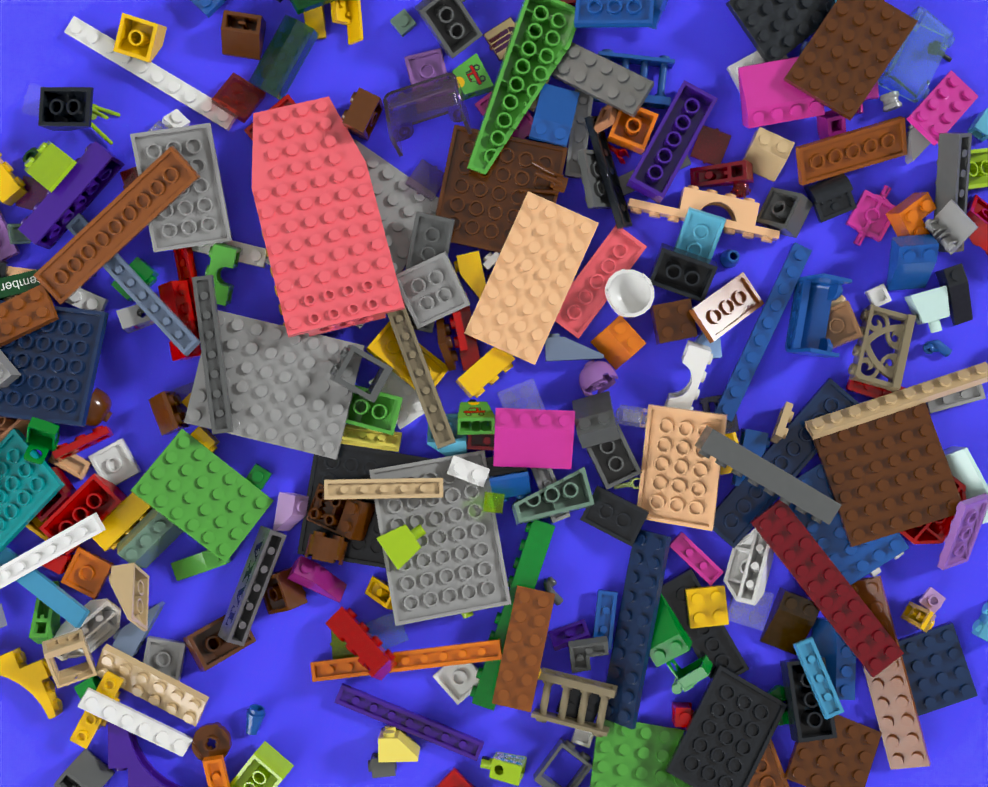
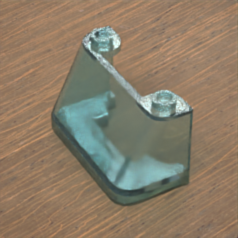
(918, 57)

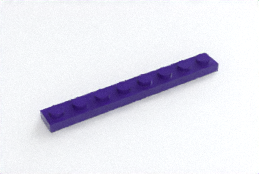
(409, 722)

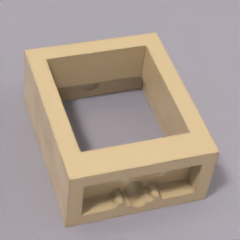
(65, 644)

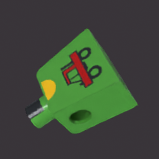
(473, 78)
(475, 418)

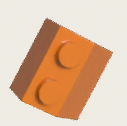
(618, 342)

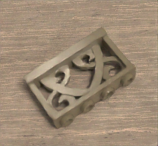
(899, 357)

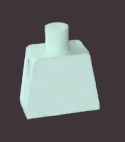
(930, 307)

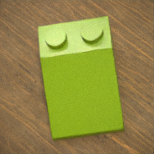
(49, 165)
(978, 169)
(263, 769)

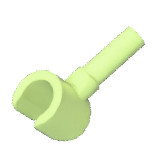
(628, 484)

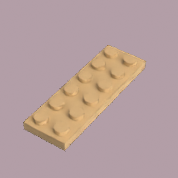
(153, 685)

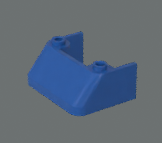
(811, 314)

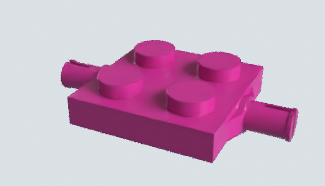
(870, 215)

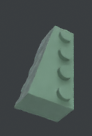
(557, 498)

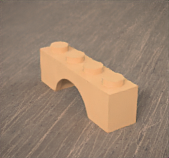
(740, 210)

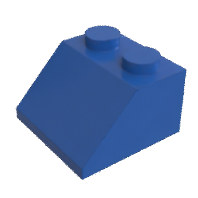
(511, 484)

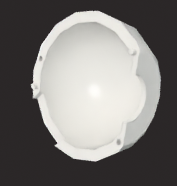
(629, 293)

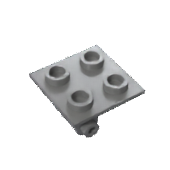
(951, 227)

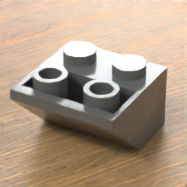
(85, 772)

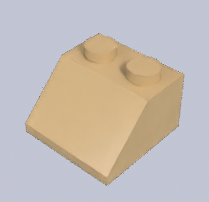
(768, 153)

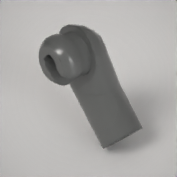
(548, 585)

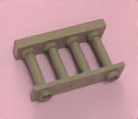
(586, 687)

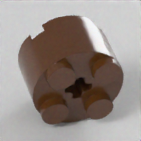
(326, 548)

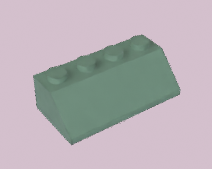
(148, 539)

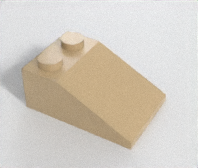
(132, 591)

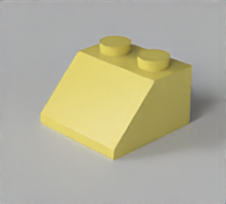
(396, 746)

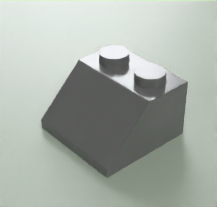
(784, 211)

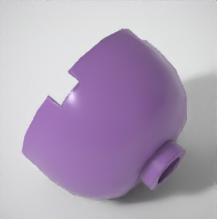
(596, 376)

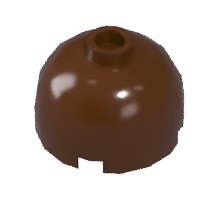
(99, 408)

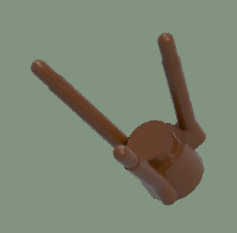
(557, 182)

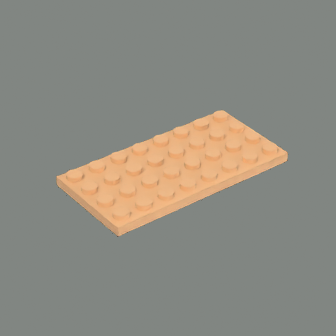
(531, 278)

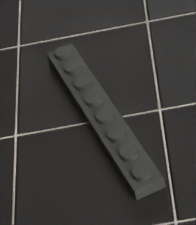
(212, 354)

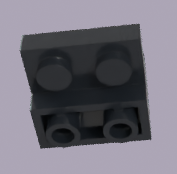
(831, 197)

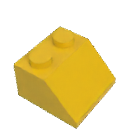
(139, 38)

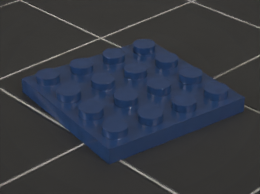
(936, 668)

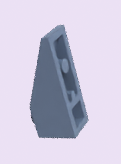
(564, 349)
(131, 638)

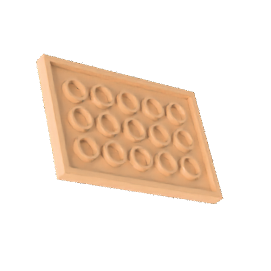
(675, 479)

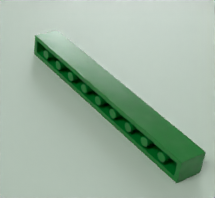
(526, 574)

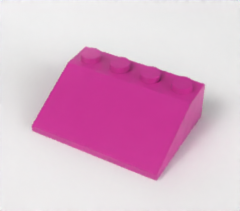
(769, 98)
(533, 438)

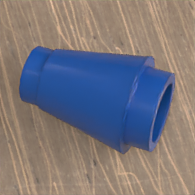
(725, 258)
(254, 718)

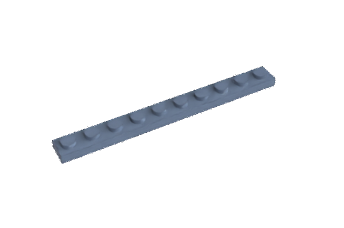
(144, 297)

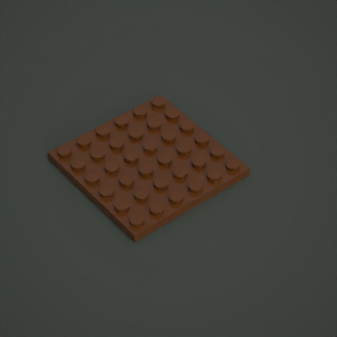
(490, 203)
(888, 475)

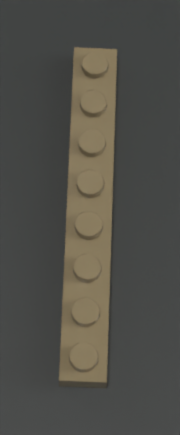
(421, 378)

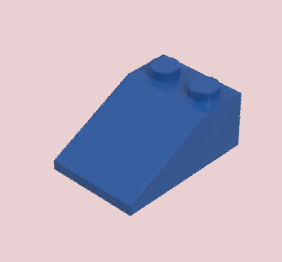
(554, 115)
(911, 261)

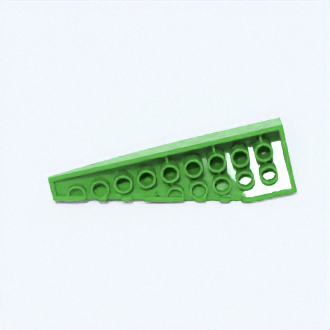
(533, 52)

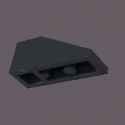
(958, 293)

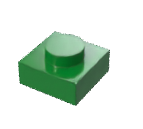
(259, 476)

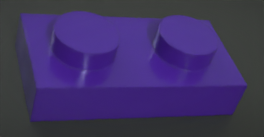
(570, 632)

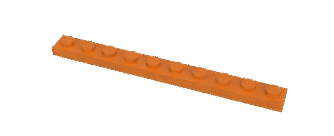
(412, 659)

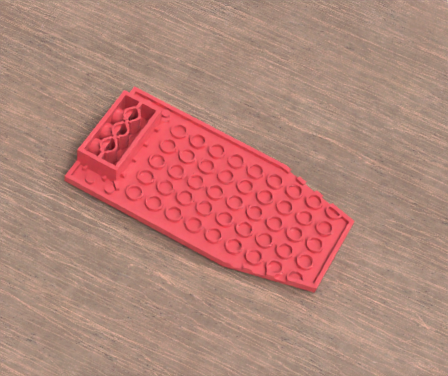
(320, 220)

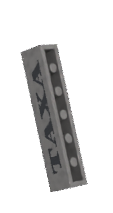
(252, 586)

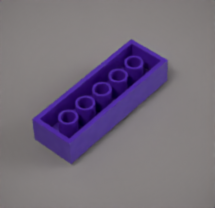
(672, 142)
(71, 196)

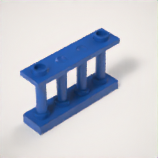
(658, 100)

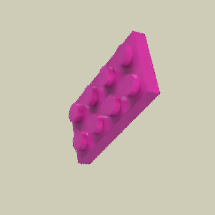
(942, 107)

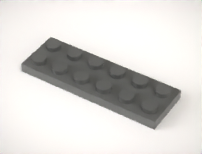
(603, 79)
(429, 238)

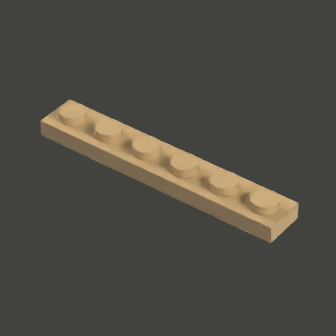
(383, 488)

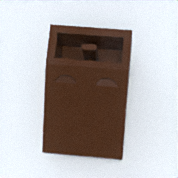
(342, 516)

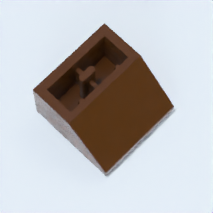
(242, 34)
(168, 412)

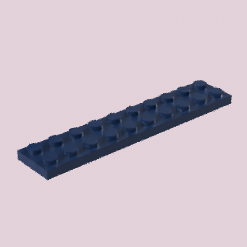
(789, 454)
(636, 626)

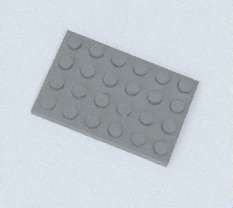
(201, 211)

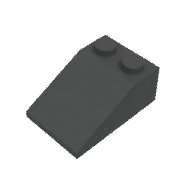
(595, 419)

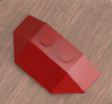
(935, 531)

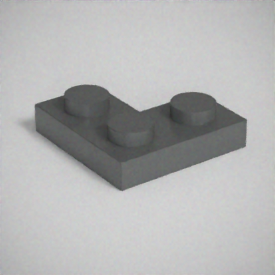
(583, 649)

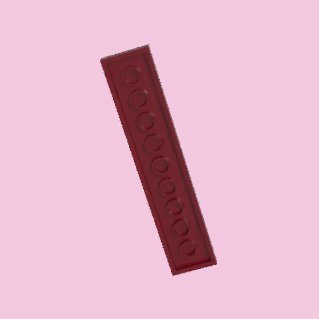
(827, 587)

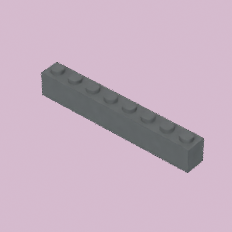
(768, 475)

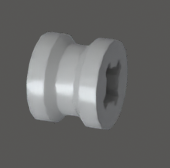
(890, 101)

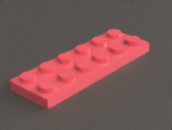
(587, 291)

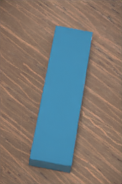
(818, 678)

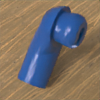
(936, 345)

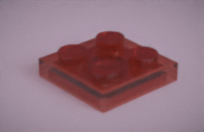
(238, 97)

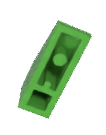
(196, 564)
(44, 622)

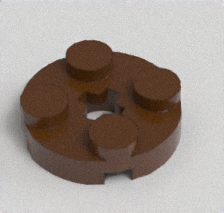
(215, 732)

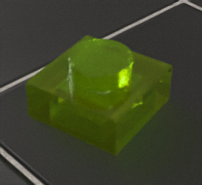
(493, 502)

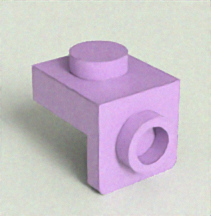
(932, 600)

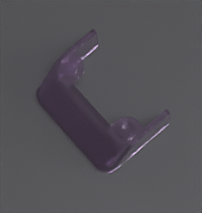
(421, 103)

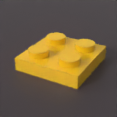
(707, 606)

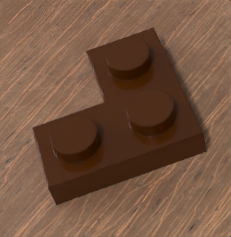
(445, 344)

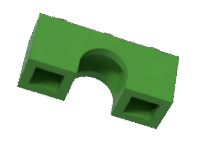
(222, 256)

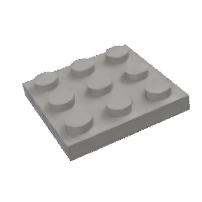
(432, 290)

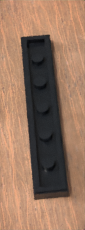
(609, 175)

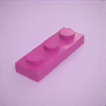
(696, 558)

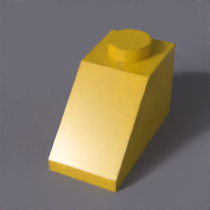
(379, 591)

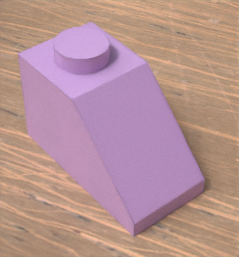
(290, 510)

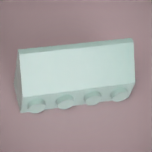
(966, 471)

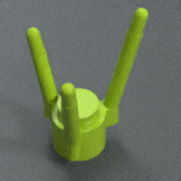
(95, 112)

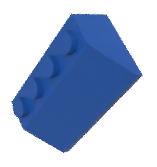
(838, 658)

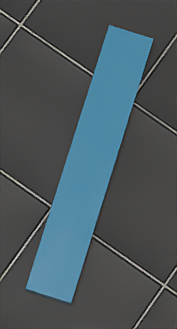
(49, 593)

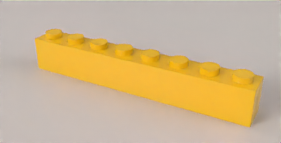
(134, 509)

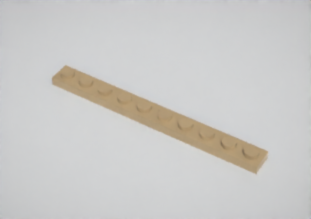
(897, 401)

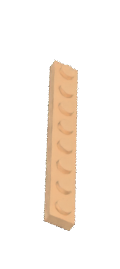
(674, 215)

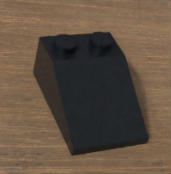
(65, 108)

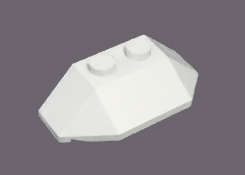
(749, 568)
(98, 626)

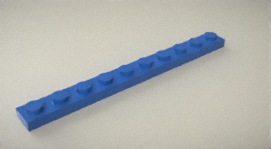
(763, 331)

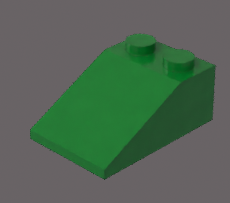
(668, 637)

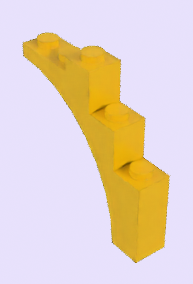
(33, 678)

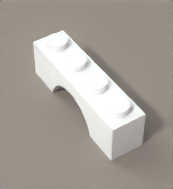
(696, 359)

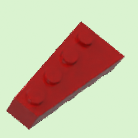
(362, 643)

